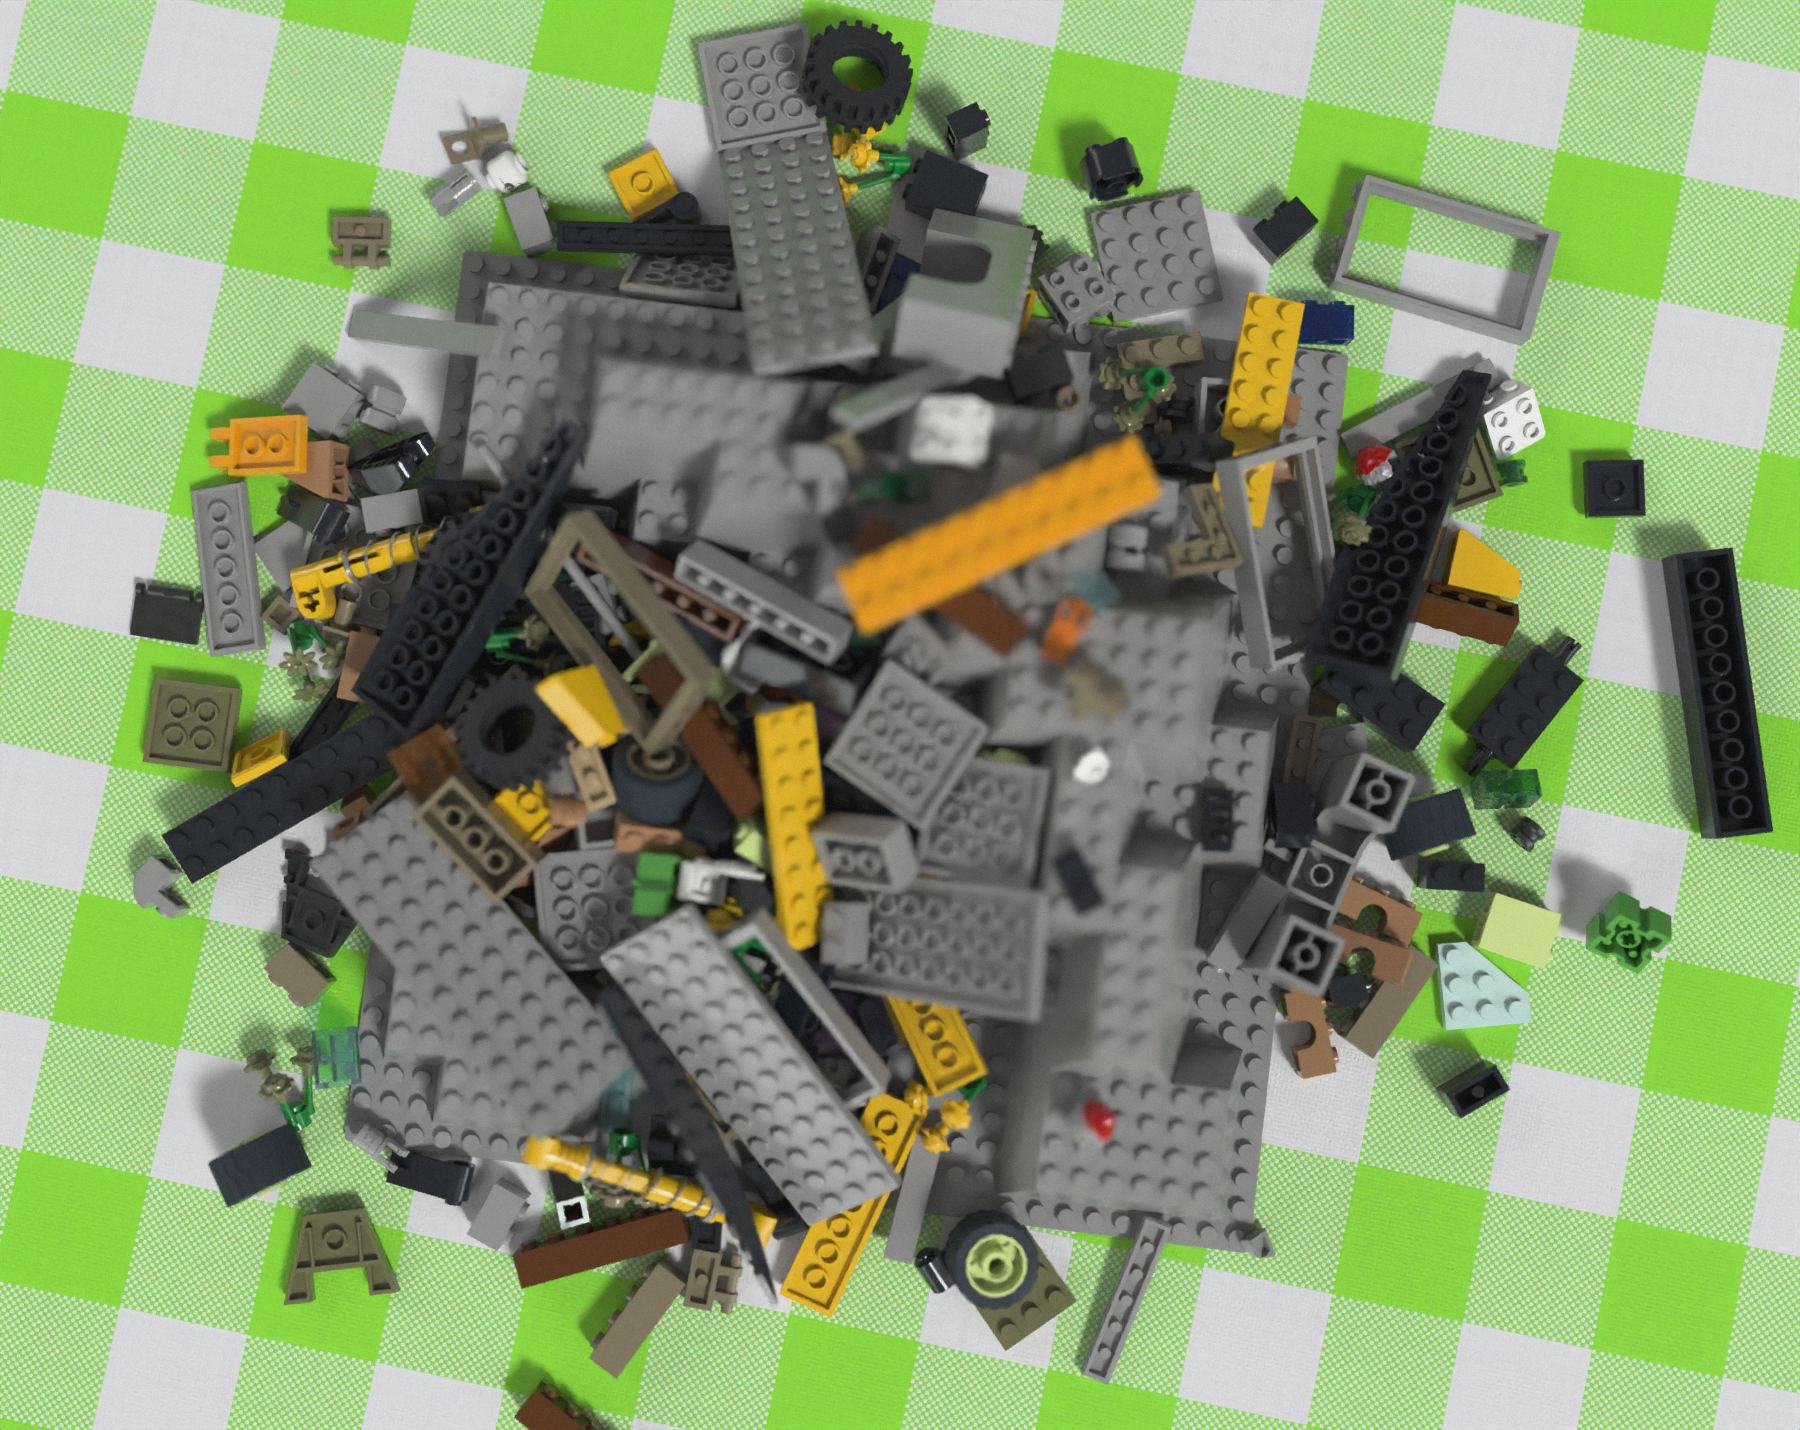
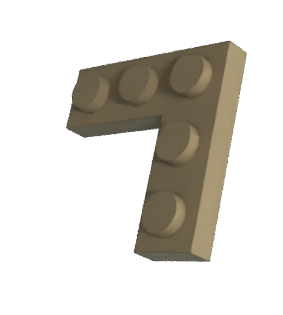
(1156, 352)
(1217, 547)

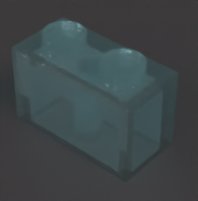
(336, 1057)

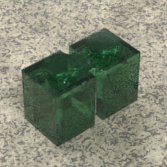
(1516, 789)

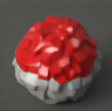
(1375, 465)
(1091, 1123)

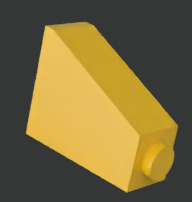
(1479, 569)
(583, 705)

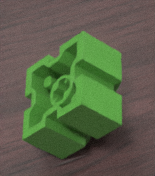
(658, 885)
(1628, 932)

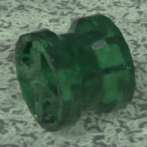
(1512, 473)

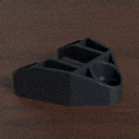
(392, 465)

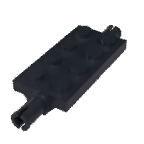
(1523, 707)

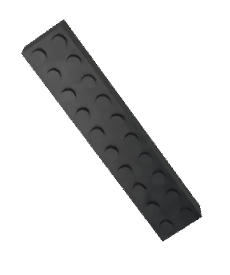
(1717, 694)
(284, 797)

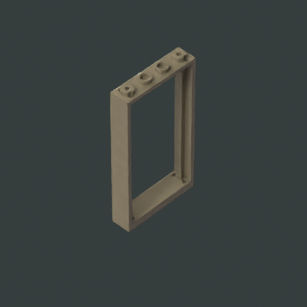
(650, 609)

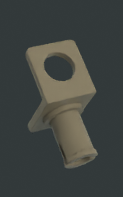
(475, 140)
(847, 445)
(341, 621)

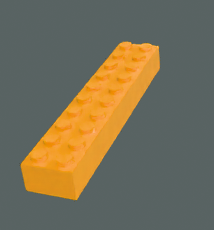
(999, 535)

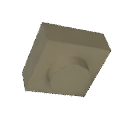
(281, 615)

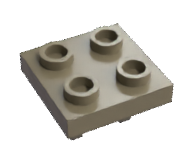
(1095, 691)

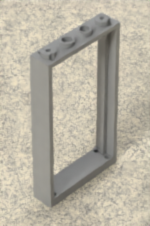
(1545, 237)
(1318, 536)
(820, 999)

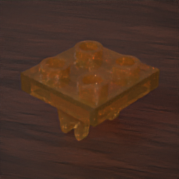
(426, 763)

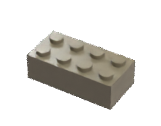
(479, 835)

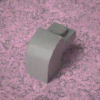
(821, 467)
(153, 887)

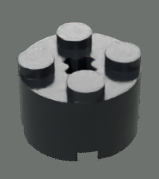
(1110, 170)

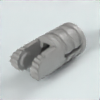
(454, 193)
(373, 1142)

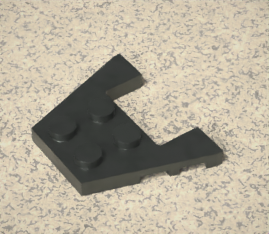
(309, 915)

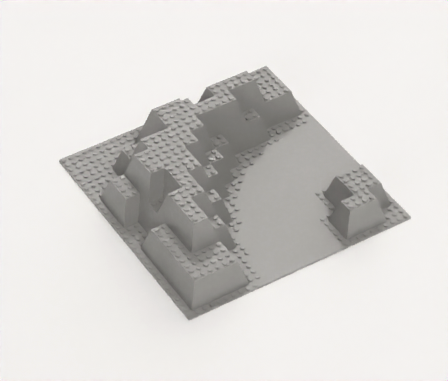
(1127, 995)

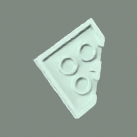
(1476, 991)

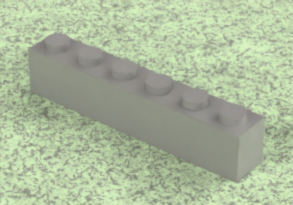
(763, 601)

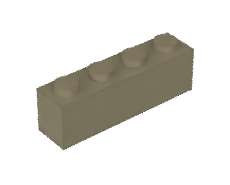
(1388, 1003)
(639, 1316)

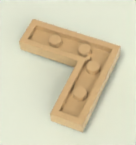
(591, 772)

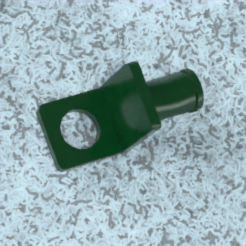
(893, 487)

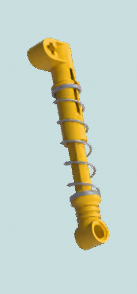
(352, 566)
(654, 1185)

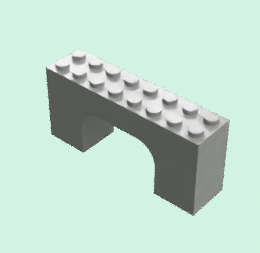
(967, 294)
(1351, 808)

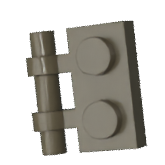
(361, 233)
(703, 1280)

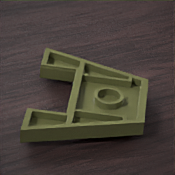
(338, 1242)

